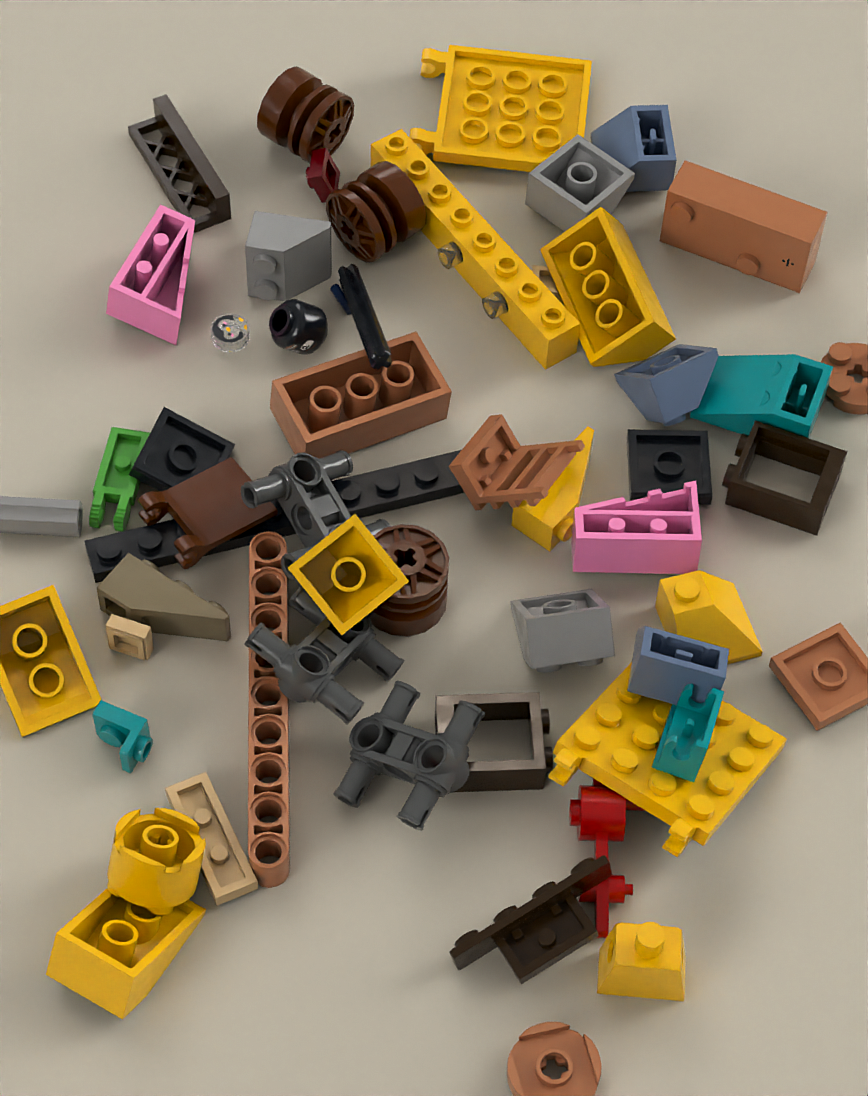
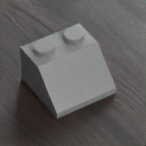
(576, 183)
(286, 255)
(563, 629)

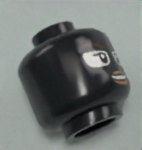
(298, 326)

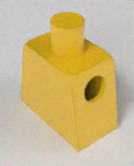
(643, 962)

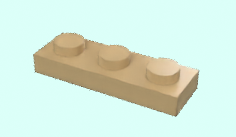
(224, 861)

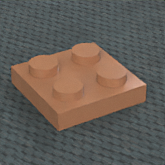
(824, 675)

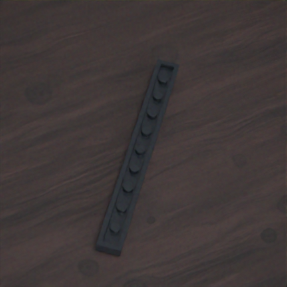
(362, 495)

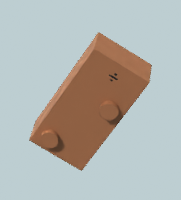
(742, 226)
(356, 406)

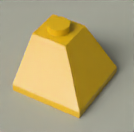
(348, 574)
(707, 611)

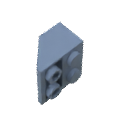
(641, 142)
(669, 662)

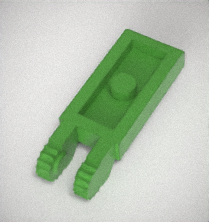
(113, 478)

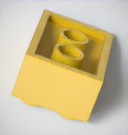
(42, 663)
(119, 950)

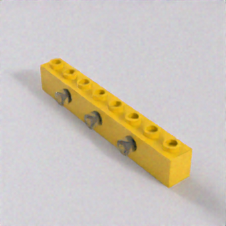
(483, 257)

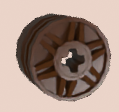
(304, 114)
(376, 211)
(426, 566)

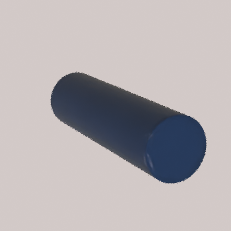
(339, 295)

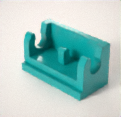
(687, 734)

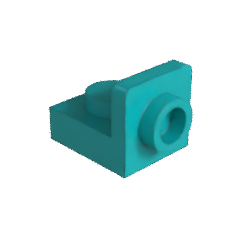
(123, 728)

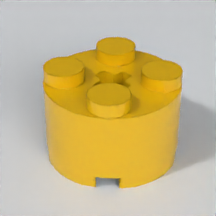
(155, 859)

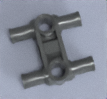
(307, 498)
(309, 668)
(422, 758)

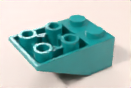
(767, 389)

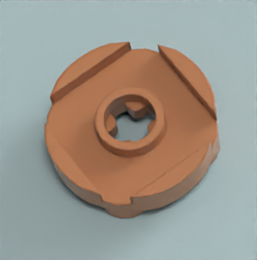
(847, 360)
(557, 1043)

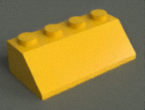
(607, 291)

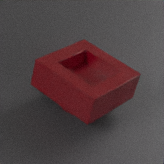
(322, 174)

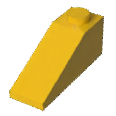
(554, 515)

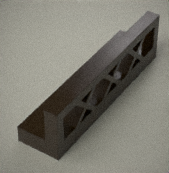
(190, 158)

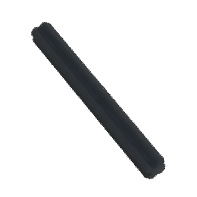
(365, 317)

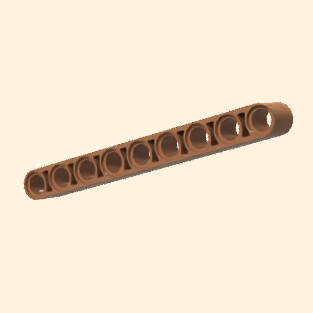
(268, 721)

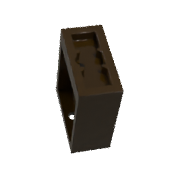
(793, 451)
(504, 774)

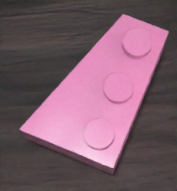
(154, 276)
(639, 535)

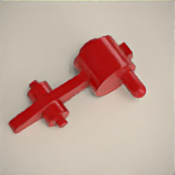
(602, 819)

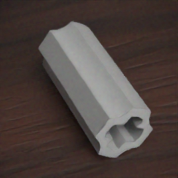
(40, 516)

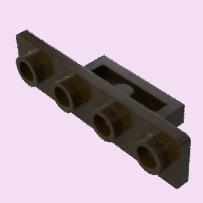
(542, 928)

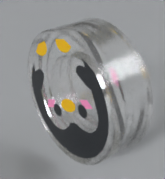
(230, 332)

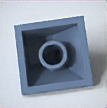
(669, 382)

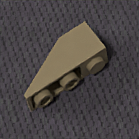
(169, 607)

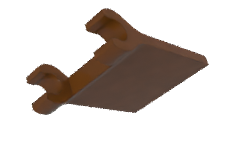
(206, 509)

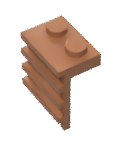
(499, 470)

